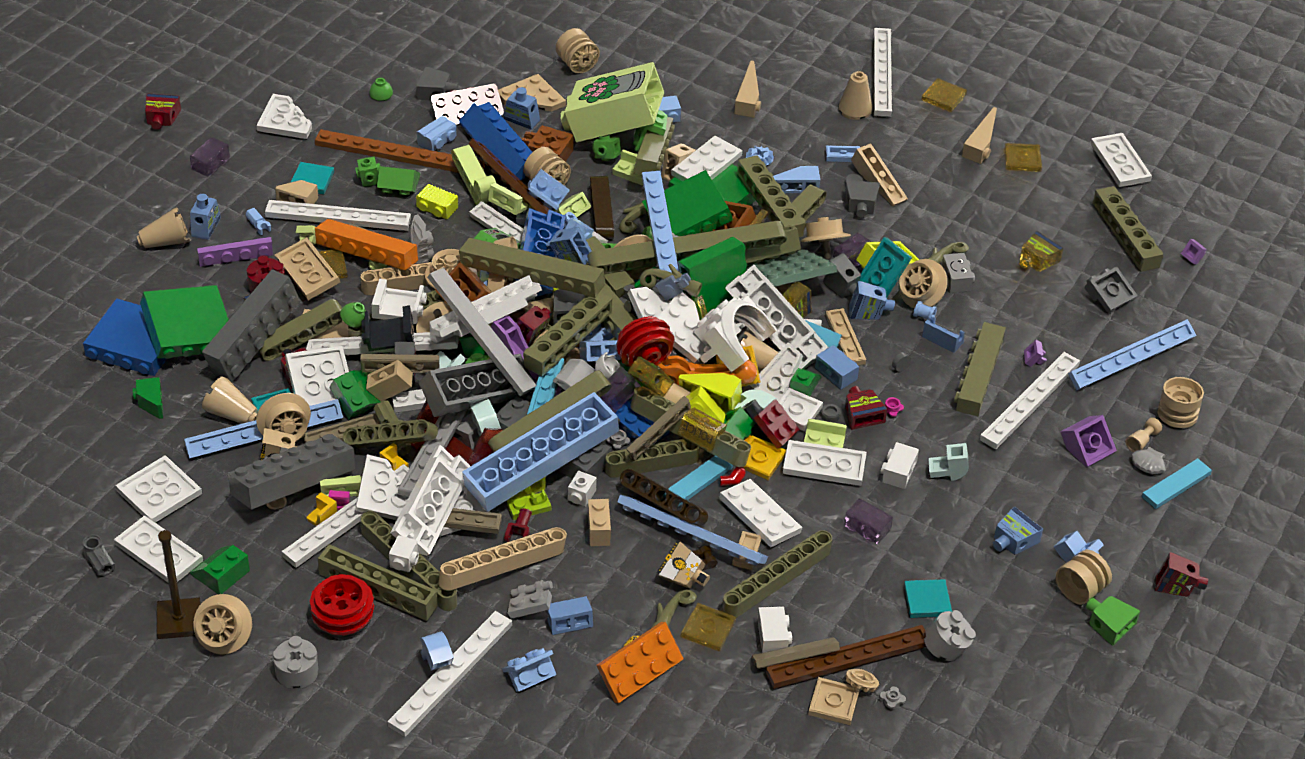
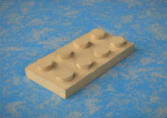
(307, 268)

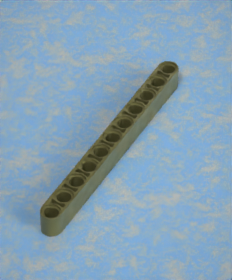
(644, 255)

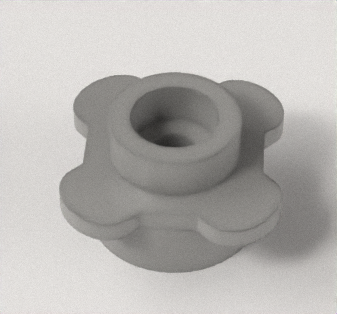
(618, 439)
(891, 702)

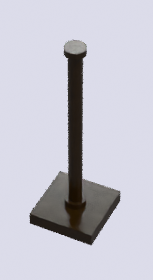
(176, 615)

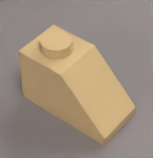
(297, 192)

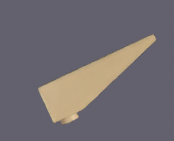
(747, 100)
(978, 144)
(874, 170)

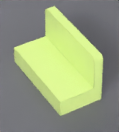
(506, 199)
(575, 204)
(346, 483)

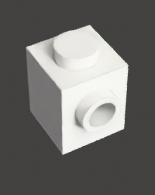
(582, 488)
(404, 553)

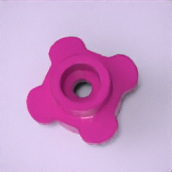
(893, 406)

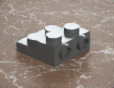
(1110, 289)

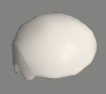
(607, 365)

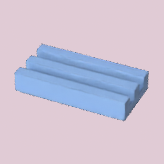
(840, 153)

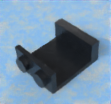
(384, 333)

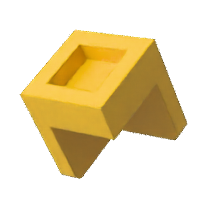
(391, 454)
(325, 508)

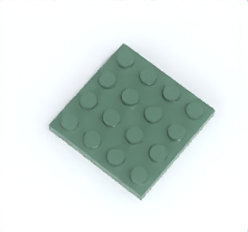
(794, 267)

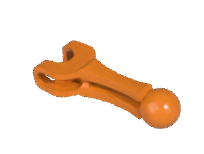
(678, 366)

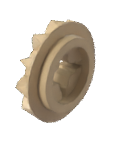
(862, 680)

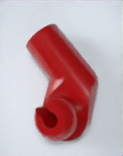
(734, 478)

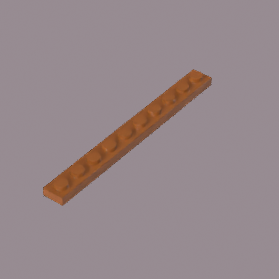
(387, 150)

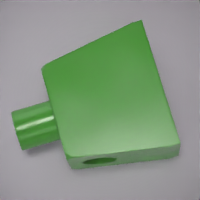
(1112, 618)

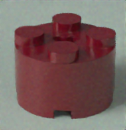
(260, 268)

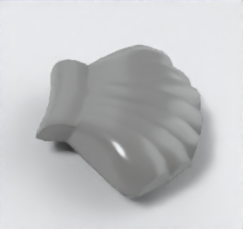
(1149, 460)

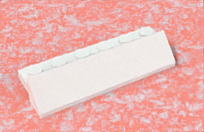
(490, 308)
(789, 323)
(431, 500)

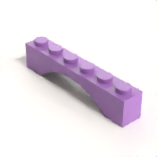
(513, 339)

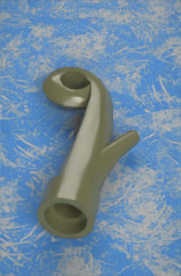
(627, 224)
(958, 247)
(693, 288)
(665, 615)

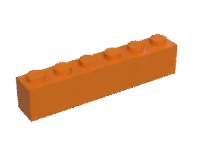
(366, 244)

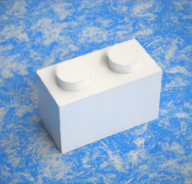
(899, 465)
(773, 628)

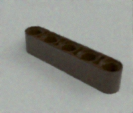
(602, 206)
(672, 499)

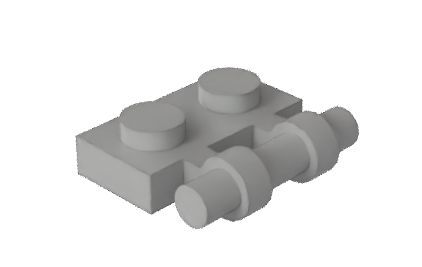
(528, 603)

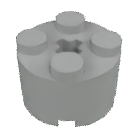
(949, 635)
(296, 663)

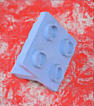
(547, 189)
(530, 670)

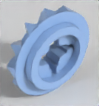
(765, 152)

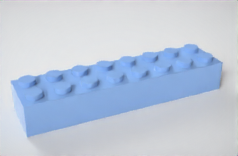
(540, 451)

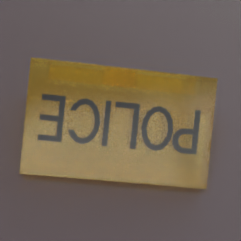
(701, 428)

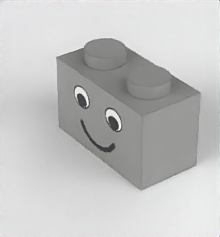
(958, 272)

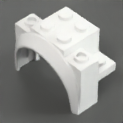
(722, 325)

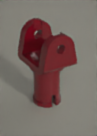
(520, 526)

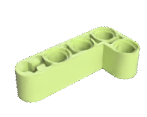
(472, 173)

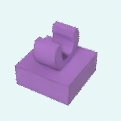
(1194, 251)
(1034, 353)

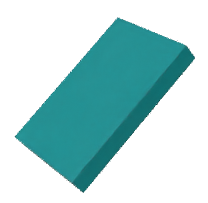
(885, 265)

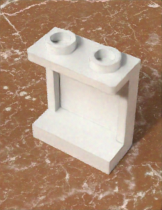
(389, 302)

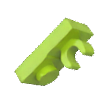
(536, 503)

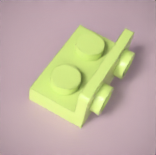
(626, 166)
(825, 433)

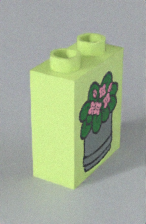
(613, 102)

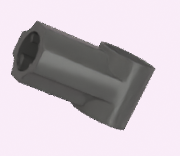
(97, 555)

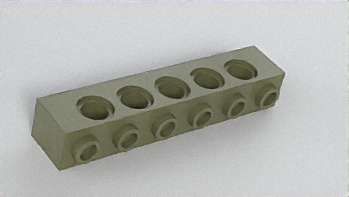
(769, 193)
(1127, 228)
(567, 333)
(385, 584)

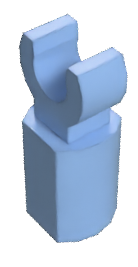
(257, 220)

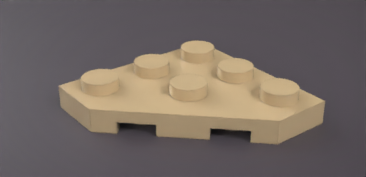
(538, 88)

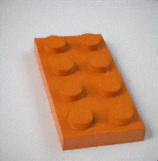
(640, 662)

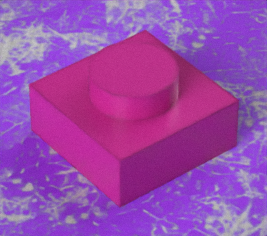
(341, 497)

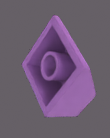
(1089, 440)

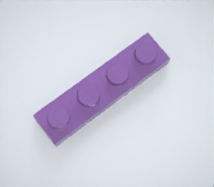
(235, 251)

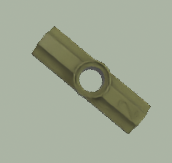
(387, 415)

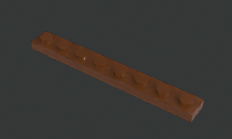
(507, 176)
(847, 656)

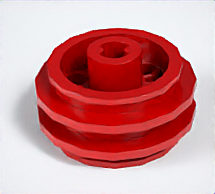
(645, 338)
(349, 607)

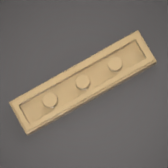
(848, 344)

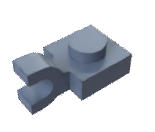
(672, 287)

